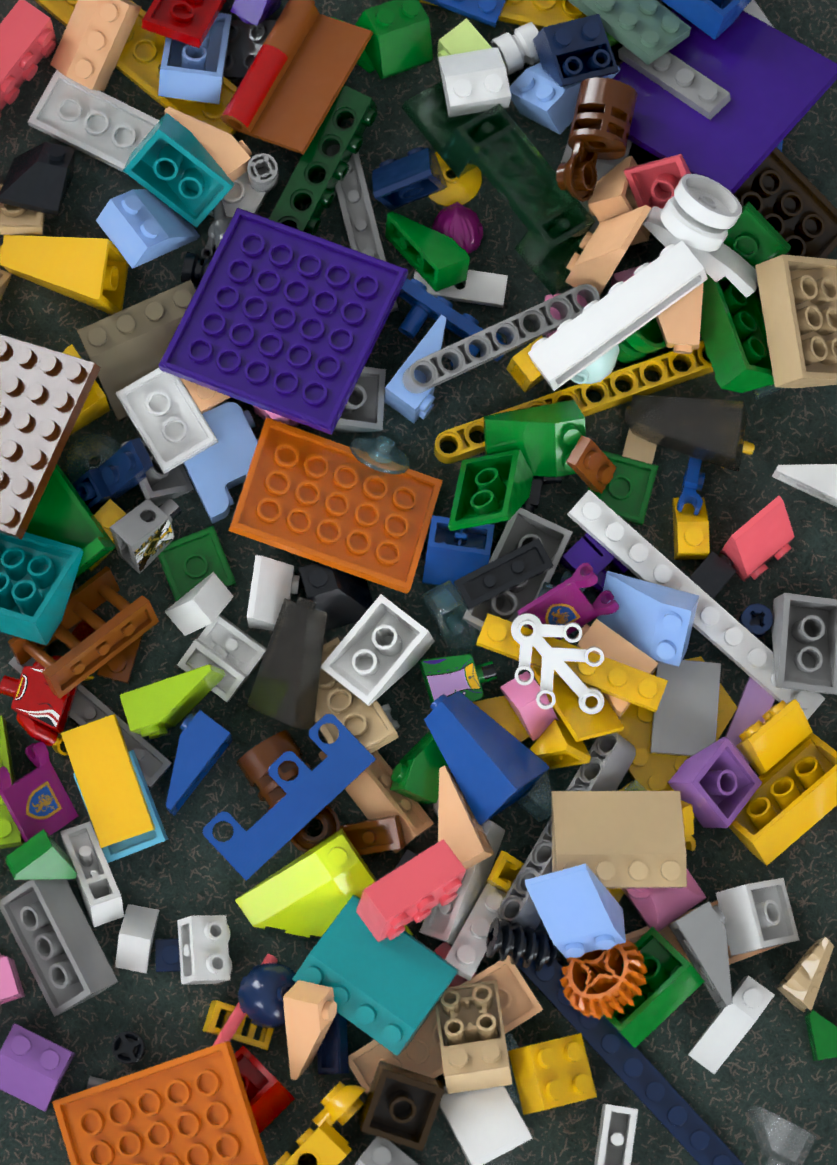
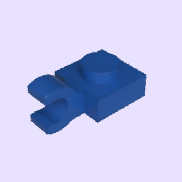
(692, 481)

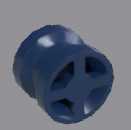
(753, 623)

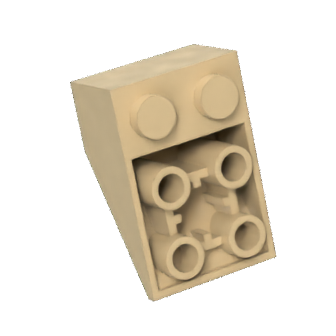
(472, 1038)

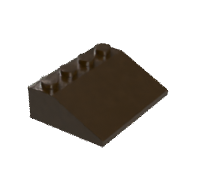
(791, 206)

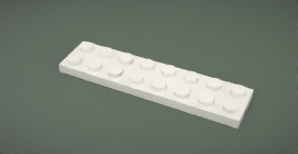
(112, 132)

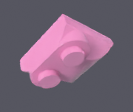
(664, 905)

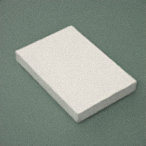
(166, 418)

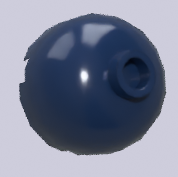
(263, 994)

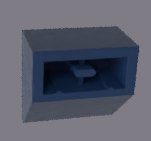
(575, 50)

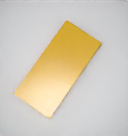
(580, 724)
(107, 781)

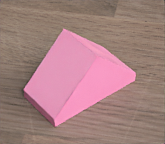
(523, 702)

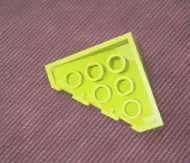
(310, 889)

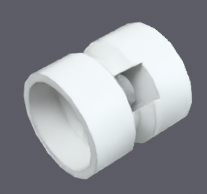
(518, 48)

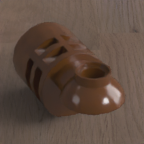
(597, 132)
(255, 768)

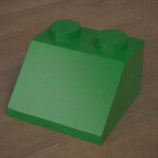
(399, 36)

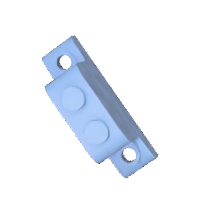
(225, 462)

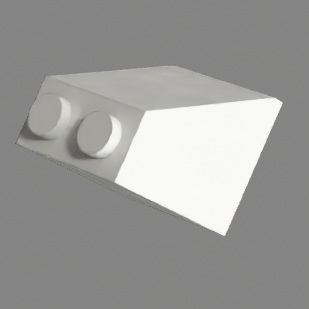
(484, 1123)

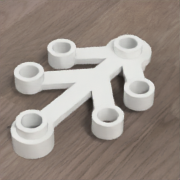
(554, 659)

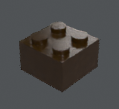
(401, 1105)

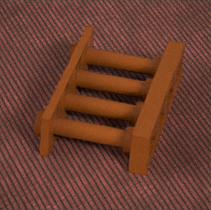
(97, 648)

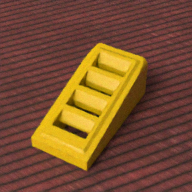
(211, 1021)

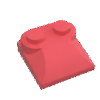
(656, 180)

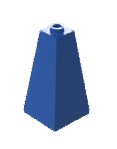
(482, 756)

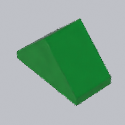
(40, 859)
(821, 1036)

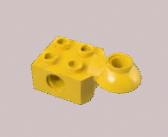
(326, 1142)

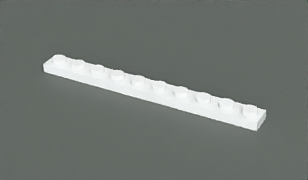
(709, 618)

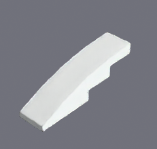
(717, 263)

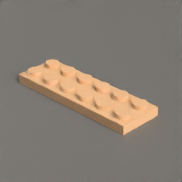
(424, 1050)

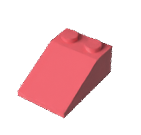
(760, 540)

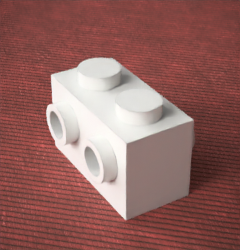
(204, 949)

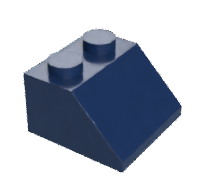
(408, 178)

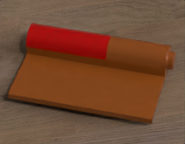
(295, 77)

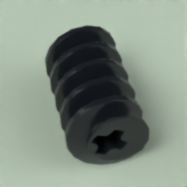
(520, 943)

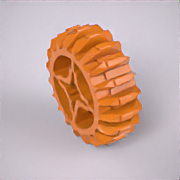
(604, 986)

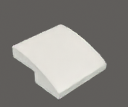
(228, 649)

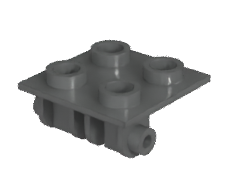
(244, 45)

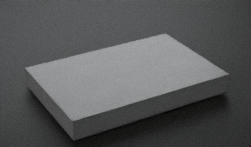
(687, 708)

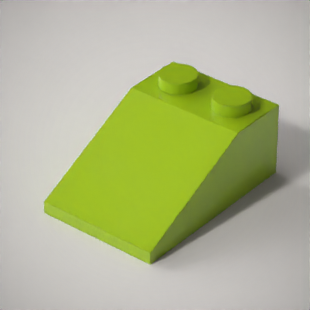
(166, 702)

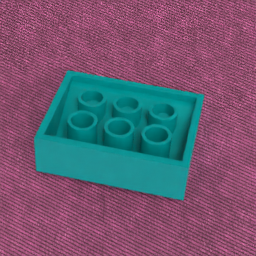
(35, 585)
(377, 985)

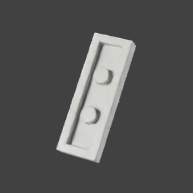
(471, 942)

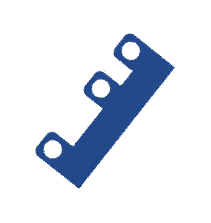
(304, 800)

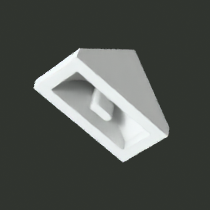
(200, 605)
(136, 938)

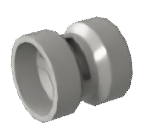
(262, 179)

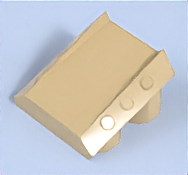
(807, 975)

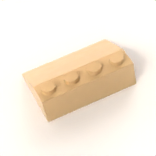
(800, 319)
(621, 836)

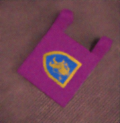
(569, 604)
(38, 797)

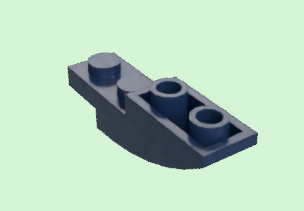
(114, 476)

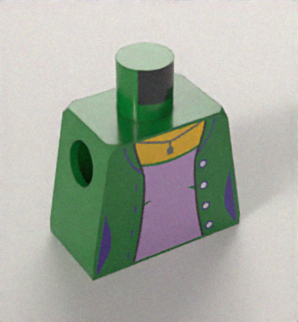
(456, 674)

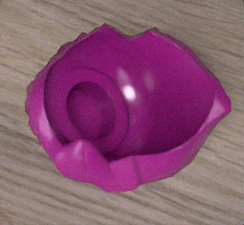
(460, 225)

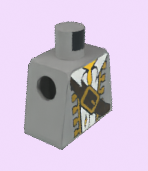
(144, 532)

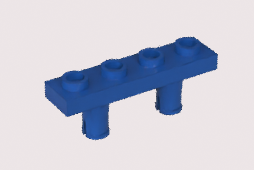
(427, 305)

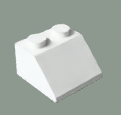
(474, 81)
(269, 587)
(757, 916)

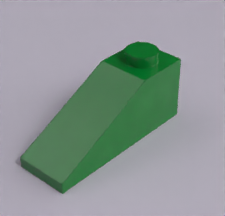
(428, 251)
(419, 772)

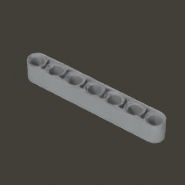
(488, 344)
(608, 764)

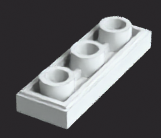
(479, 288)

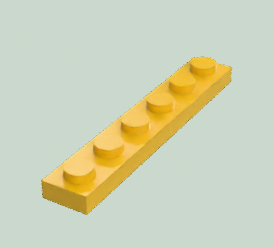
(609, 677)

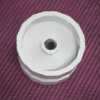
(701, 212)

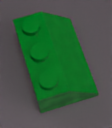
(668, 985)

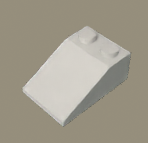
(378, 651)

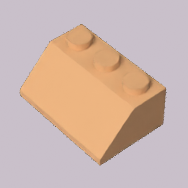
(94, 41)

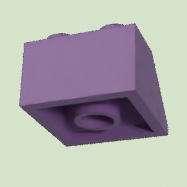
(716, 784)
(32, 1066)

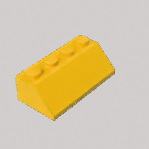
(789, 800)

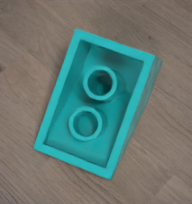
(178, 170)

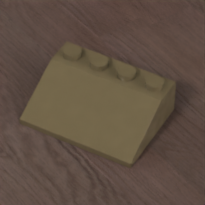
(134, 340)

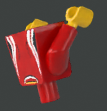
(37, 707)

